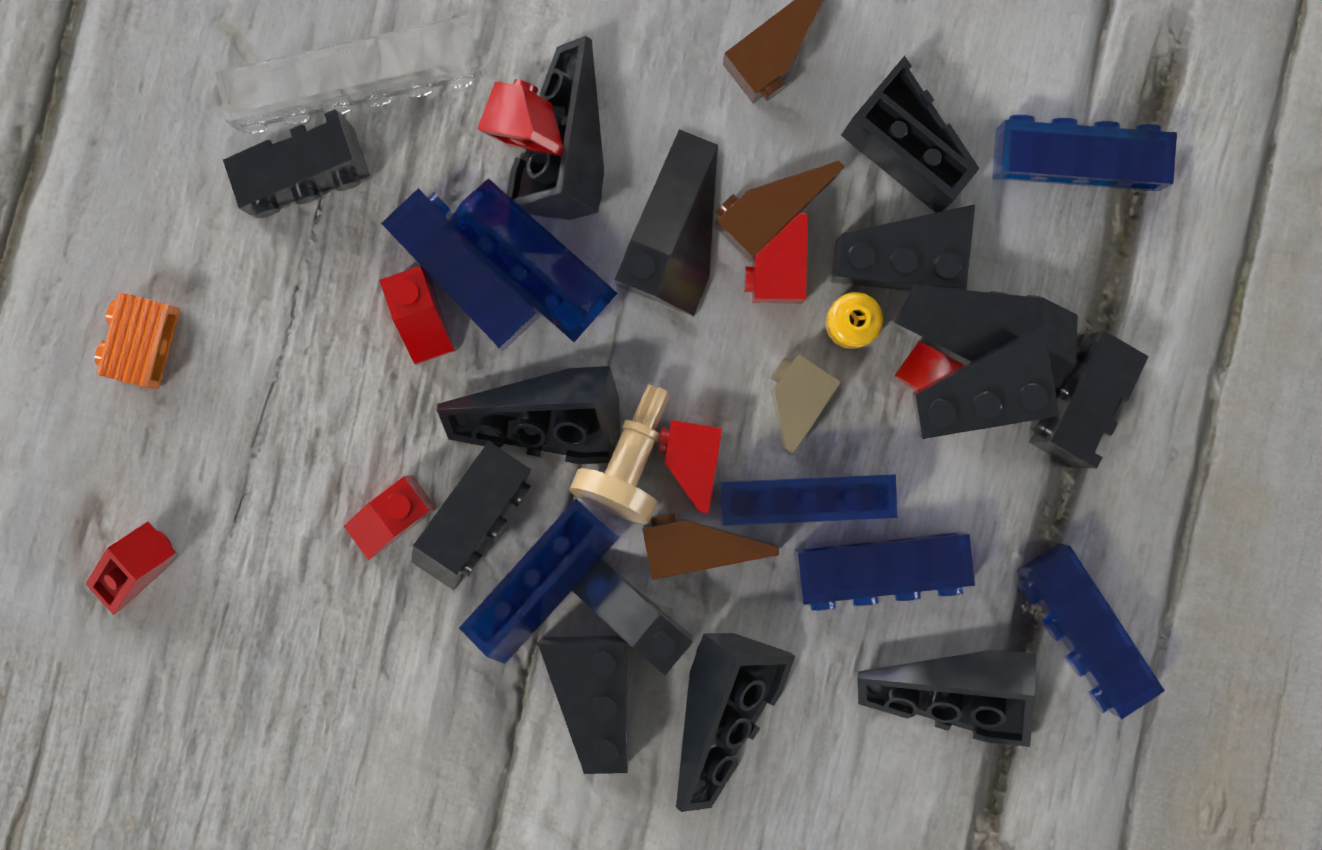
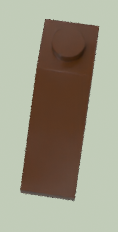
(768, 53)
(765, 210)
(689, 546)

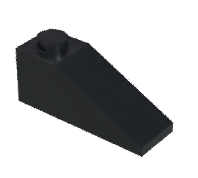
(633, 616)

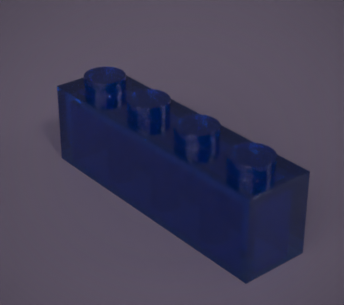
(1084, 154)
(530, 259)
(463, 276)
(808, 499)
(884, 568)
(539, 582)
(1089, 630)

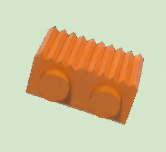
(137, 340)

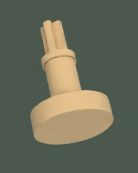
(616, 488)

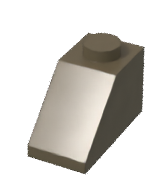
(799, 398)

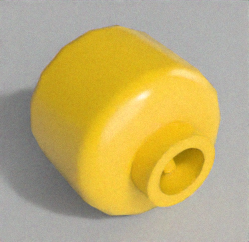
(847, 334)

